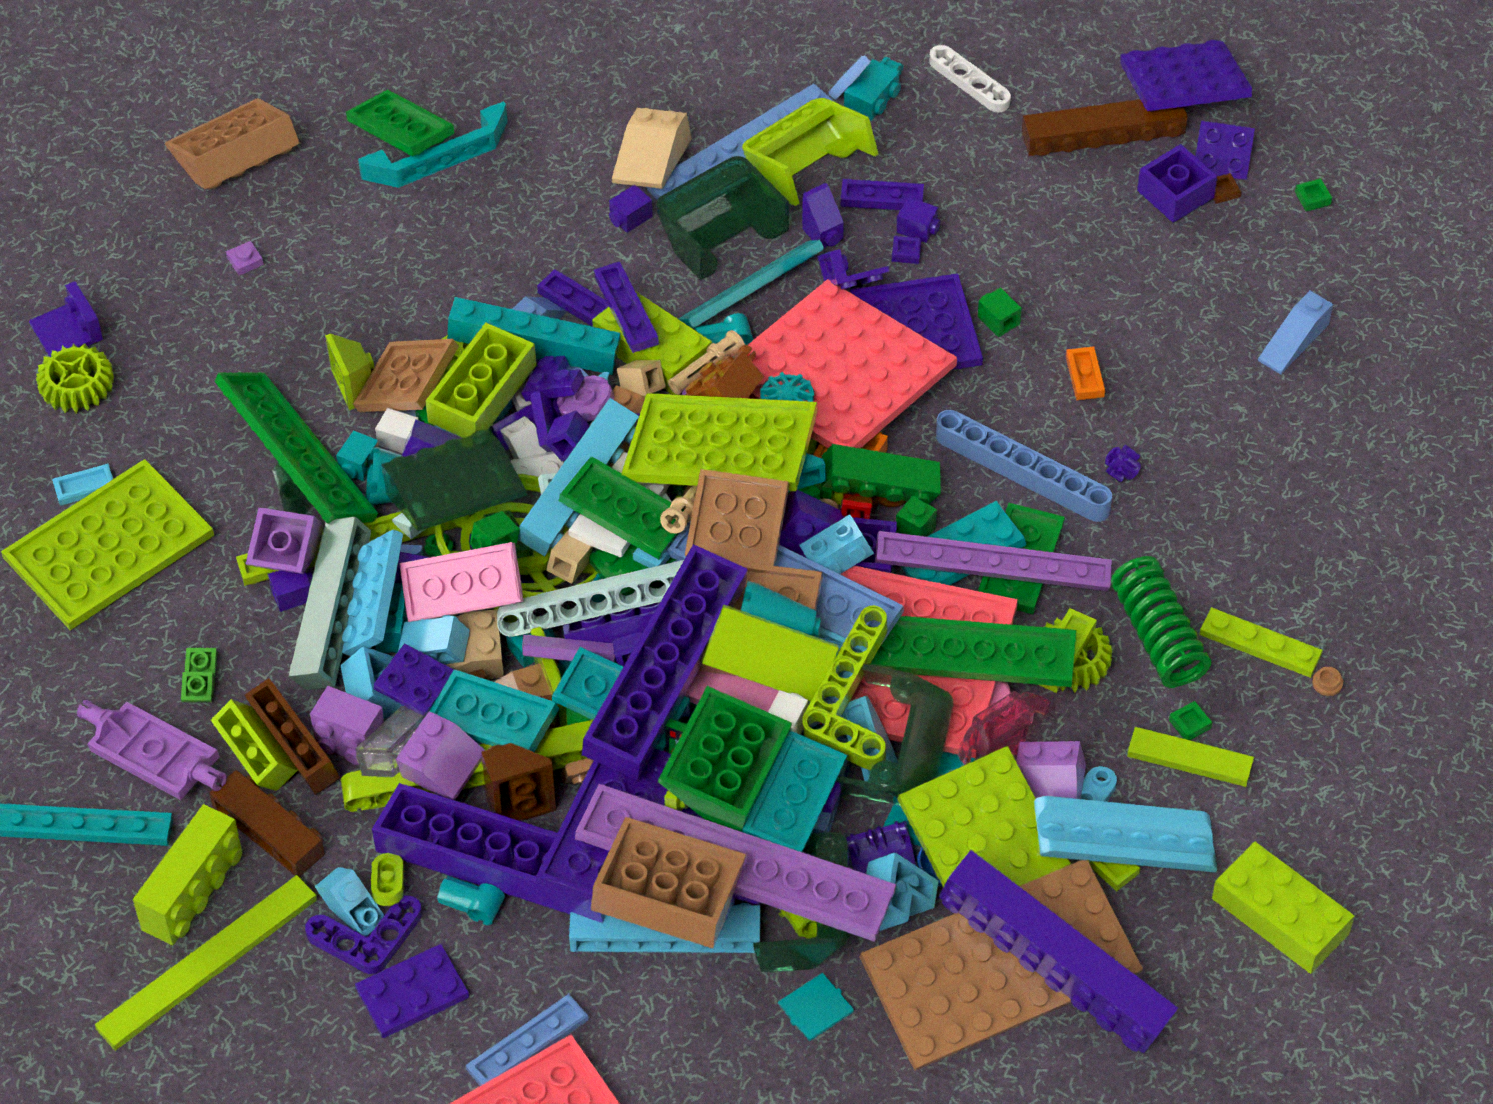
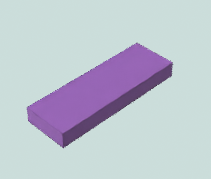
(563, 648)

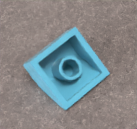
(360, 674)

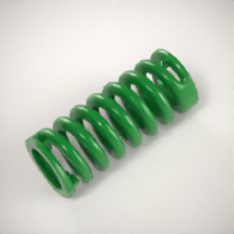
(1149, 631)

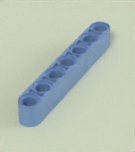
(1023, 465)

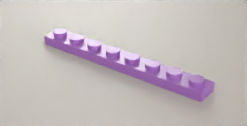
(993, 561)

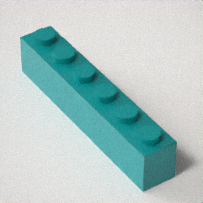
(581, 344)

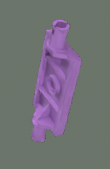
(151, 749)

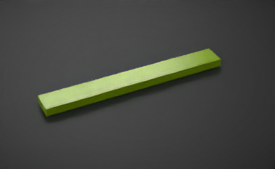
(205, 962)

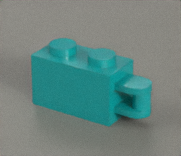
(874, 87)

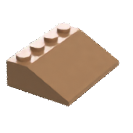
(234, 143)
(667, 882)

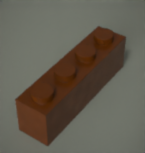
(292, 736)
(268, 823)

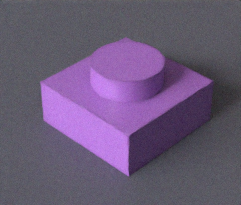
(244, 258)

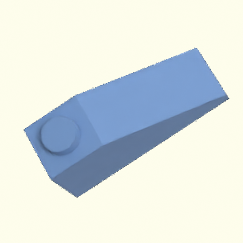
(1297, 332)

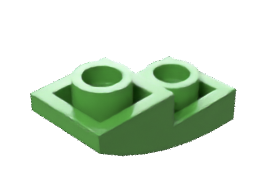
(199, 675)

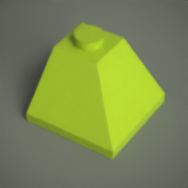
(349, 366)

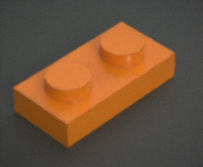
(1085, 373)

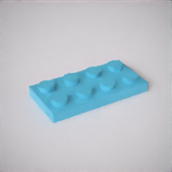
(372, 592)

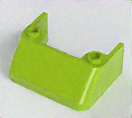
(805, 137)

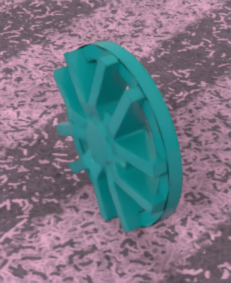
(787, 390)

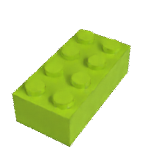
(677, 345)
(481, 382)
(188, 875)
(1283, 907)

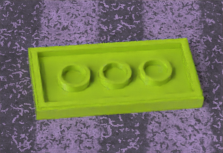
(768, 653)

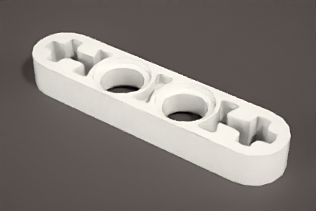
(972, 77)

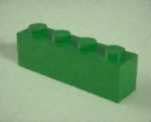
(880, 474)

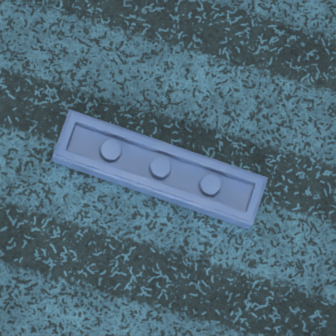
(528, 1040)

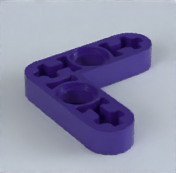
(374, 943)

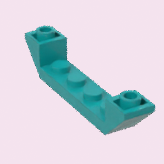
(379, 169)

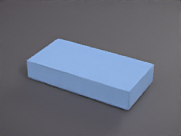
(847, 79)

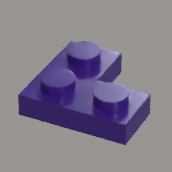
(553, 378)

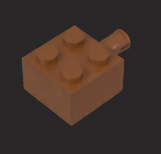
(729, 377)

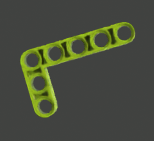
(844, 689)

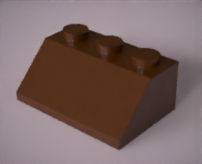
(518, 782)

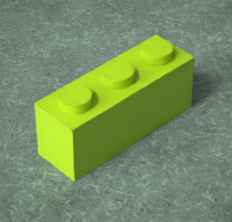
(254, 745)

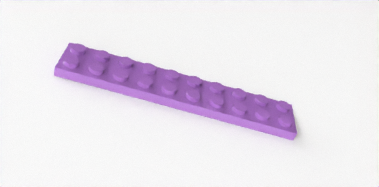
(770, 871)

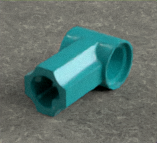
(736, 322)
(477, 901)

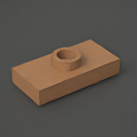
(576, 771)

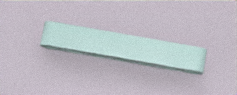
(585, 607)

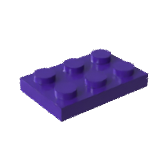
(411, 991)

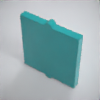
(815, 1006)

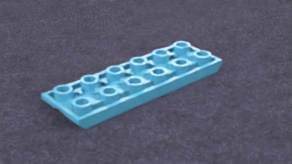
(1125, 833)

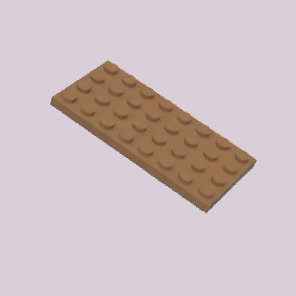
(957, 988)

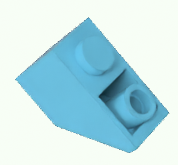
(350, 900)

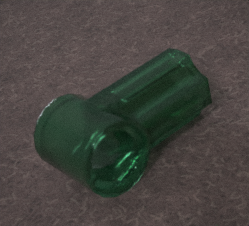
(291, 496)

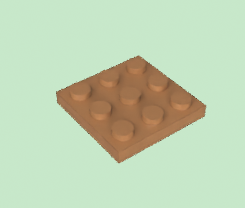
(405, 375)
(738, 516)

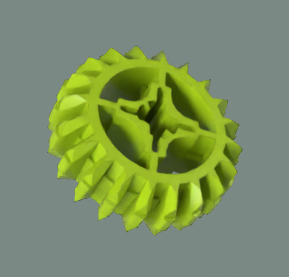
(76, 384)
(1090, 671)

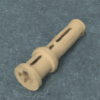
(714, 353)
(675, 512)

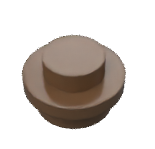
(1327, 681)

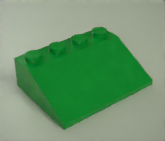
(724, 758)

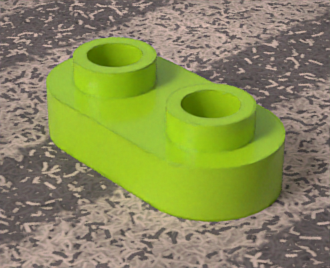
(387, 879)

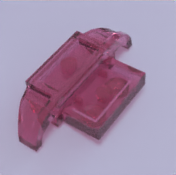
(1002, 725)

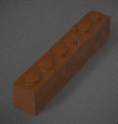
(1099, 126)

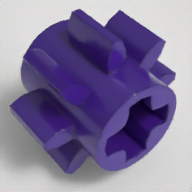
(1122, 463)

